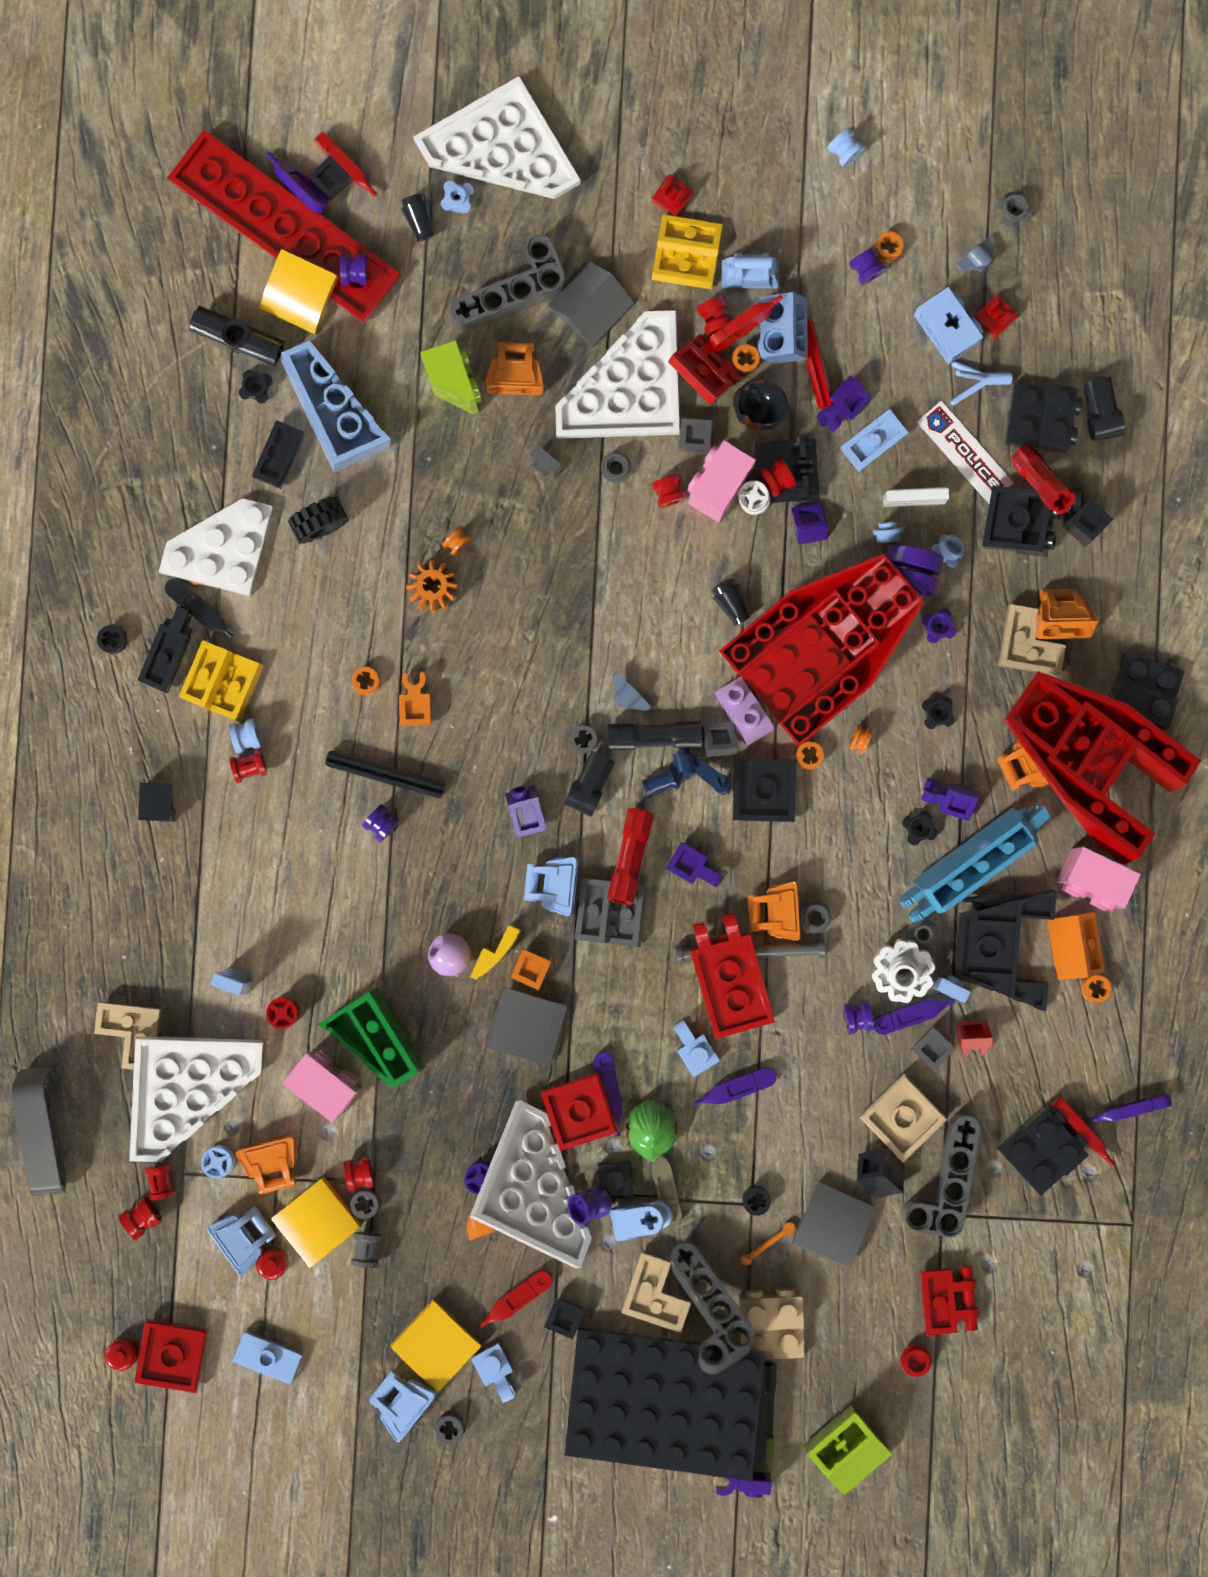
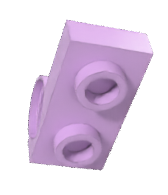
(744, 711)

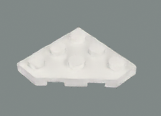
(221, 549)

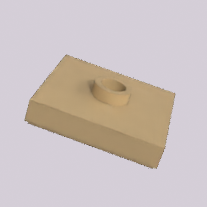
(903, 1117)

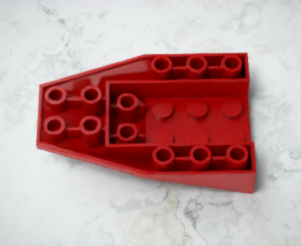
(824, 643)

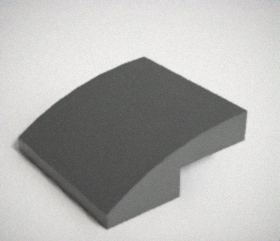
(609, 921)
(526, 1026)
(833, 1225)

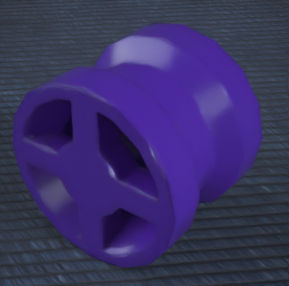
(868, 266)
(353, 269)
(381, 823)
(858, 1017)
(475, 1184)

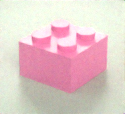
(719, 484)
(1097, 878)
(323, 1084)

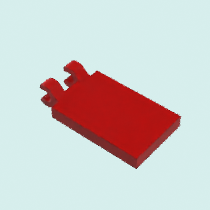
(730, 980)

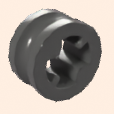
(575, 734)
(361, 1213)
(441, 1433)

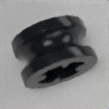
(101, 637)
(761, 1209)

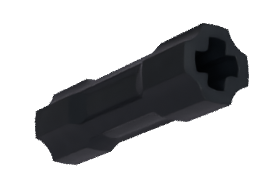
(677, 735)
(765, 1435)

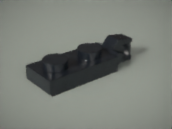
(167, 651)

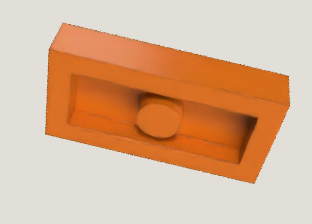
(1076, 946)

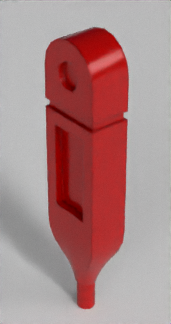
(344, 161)
(742, 324)
(1081, 1128)
(519, 1297)

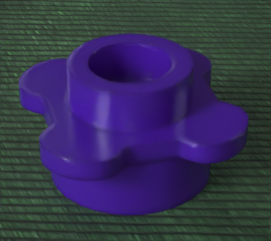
(945, 620)

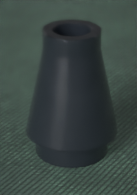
(418, 215)
(731, 601)

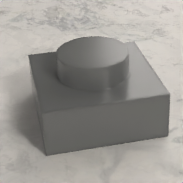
(695, 435)
(544, 463)
(719, 739)
(933, 1049)

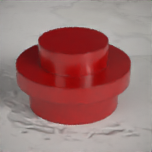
(915, 1360)

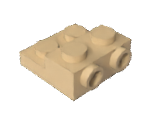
(775, 1322)

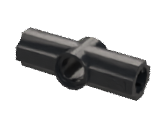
(219, 329)

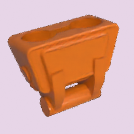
(512, 374)
(1064, 615)
(1032, 773)
(782, 911)
(269, 1157)

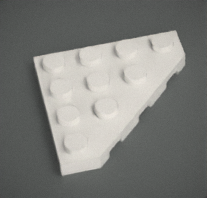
(501, 143)
(629, 388)
(182, 1085)
(529, 1190)

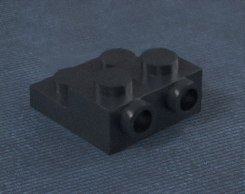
(1043, 417)
(1019, 522)
(1148, 688)
(1044, 1149)

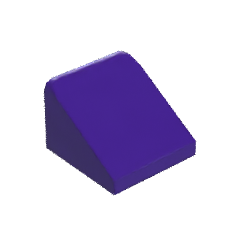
(810, 523)

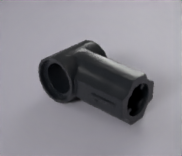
(1104, 418)
(586, 791)

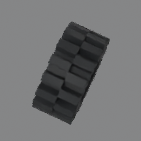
(318, 520)

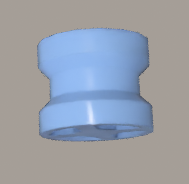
(847, 147)
(245, 736)
(213, 1164)

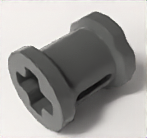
(366, 1249)

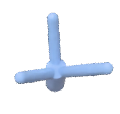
(991, 378)

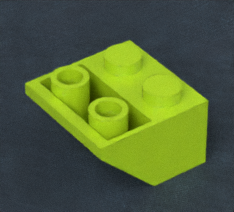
(447, 373)
(847, 1450)

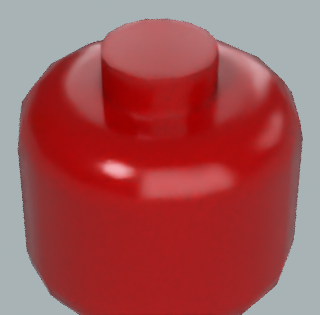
(272, 1263)
(121, 1354)

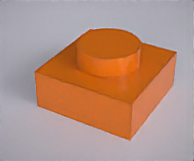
(530, 969)

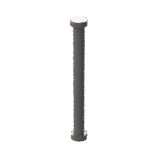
(776, 950)

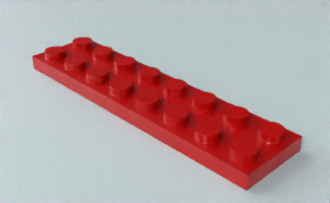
(277, 220)

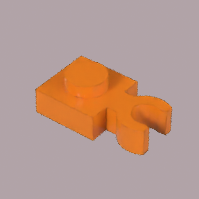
(415, 706)

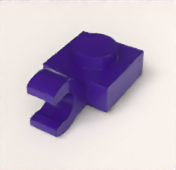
(847, 402)
(954, 800)
(689, 865)
(756, 1488)

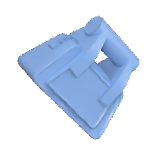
(750, 271)
(559, 884)
(237, 1240)
(407, 1405)

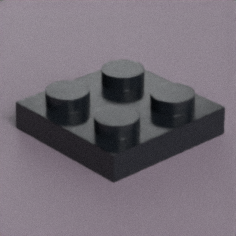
(764, 790)

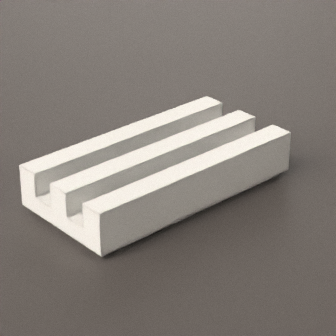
(915, 496)

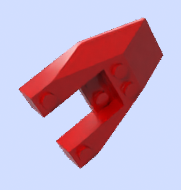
(1081, 748)

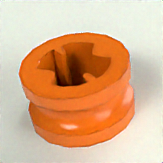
(893, 239)
(744, 350)
(457, 540)
(358, 686)
(860, 739)
(819, 755)
(1087, 992)

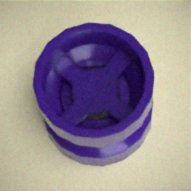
(589, 1205)

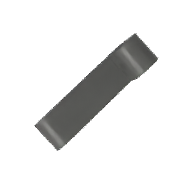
(505, 289)
(38, 1130)
(948, 1174)
(706, 1303)

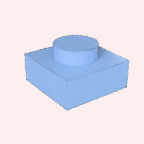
(952, 987)

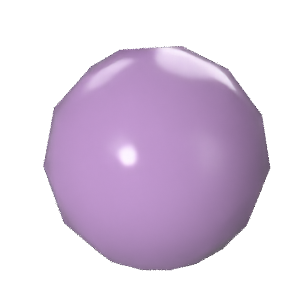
(449, 954)

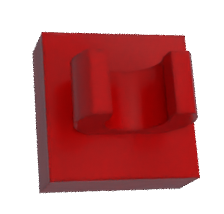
(672, 196)
(995, 316)
(974, 1036)

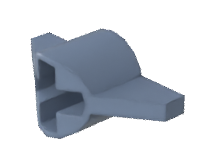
(979, 257)
(626, 695)

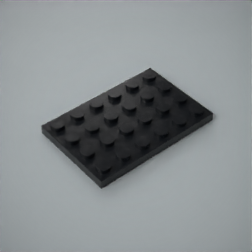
(656, 1408)

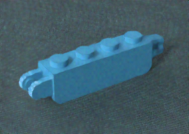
(975, 861)

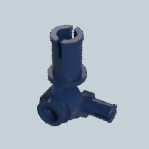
(683, 767)

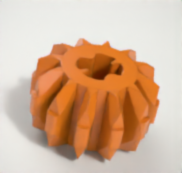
(428, 596)

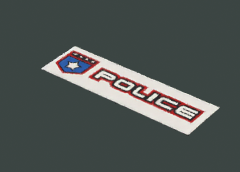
(963, 450)

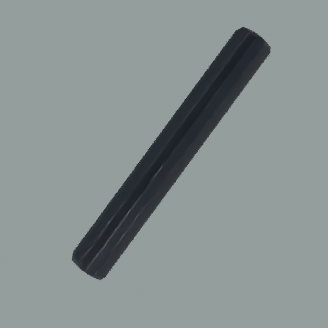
(385, 774)

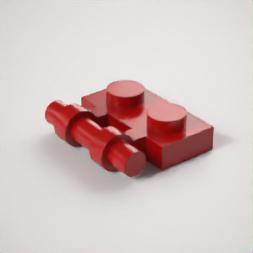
(705, 369)
(939, 1300)

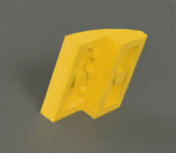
(686, 252)
(298, 292)
(221, 681)
(490, 958)
(316, 1222)
(435, 1345)

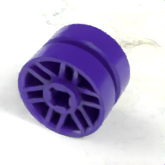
(917, 567)

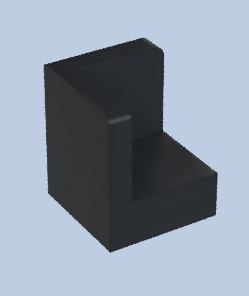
(1087, 522)
(155, 802)
(880, 1173)

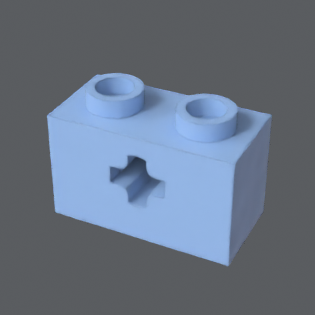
(949, 341)

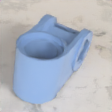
(636, 1220)

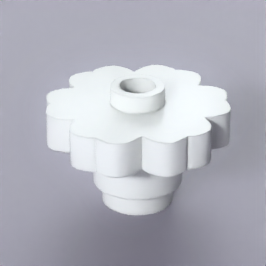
(903, 955)

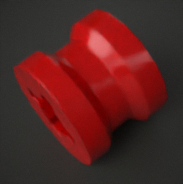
(777, 478)
(669, 491)
(279, 1009)
(358, 1173)

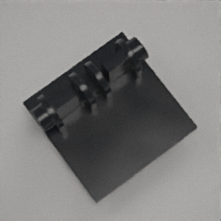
(801, 460)

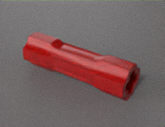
(1052, 490)
(630, 857)

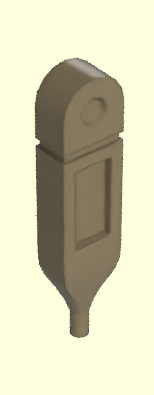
(666, 1187)

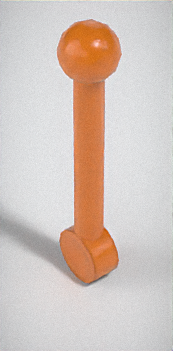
(788, 1228)

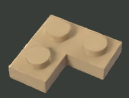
(1022, 650)
(127, 1022)
(648, 1301)

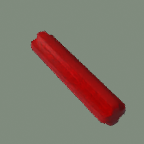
(817, 369)

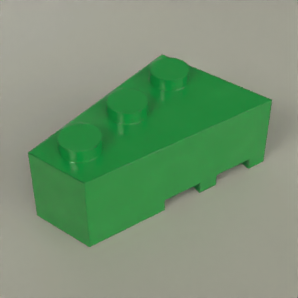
(376, 1038)

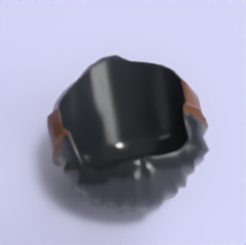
(761, 404)

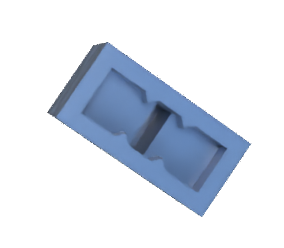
(790, 327)

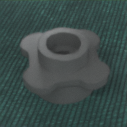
(1020, 203)

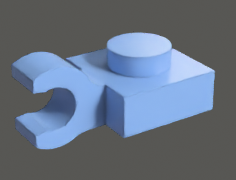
(696, 1051)
(493, 1367)

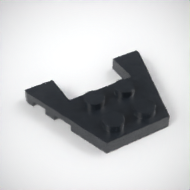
(990, 946)

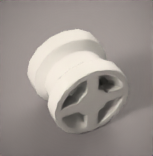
(754, 491)

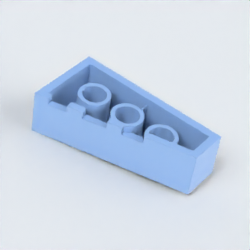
(336, 416)

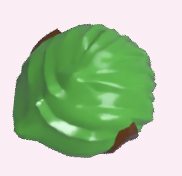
(651, 1129)

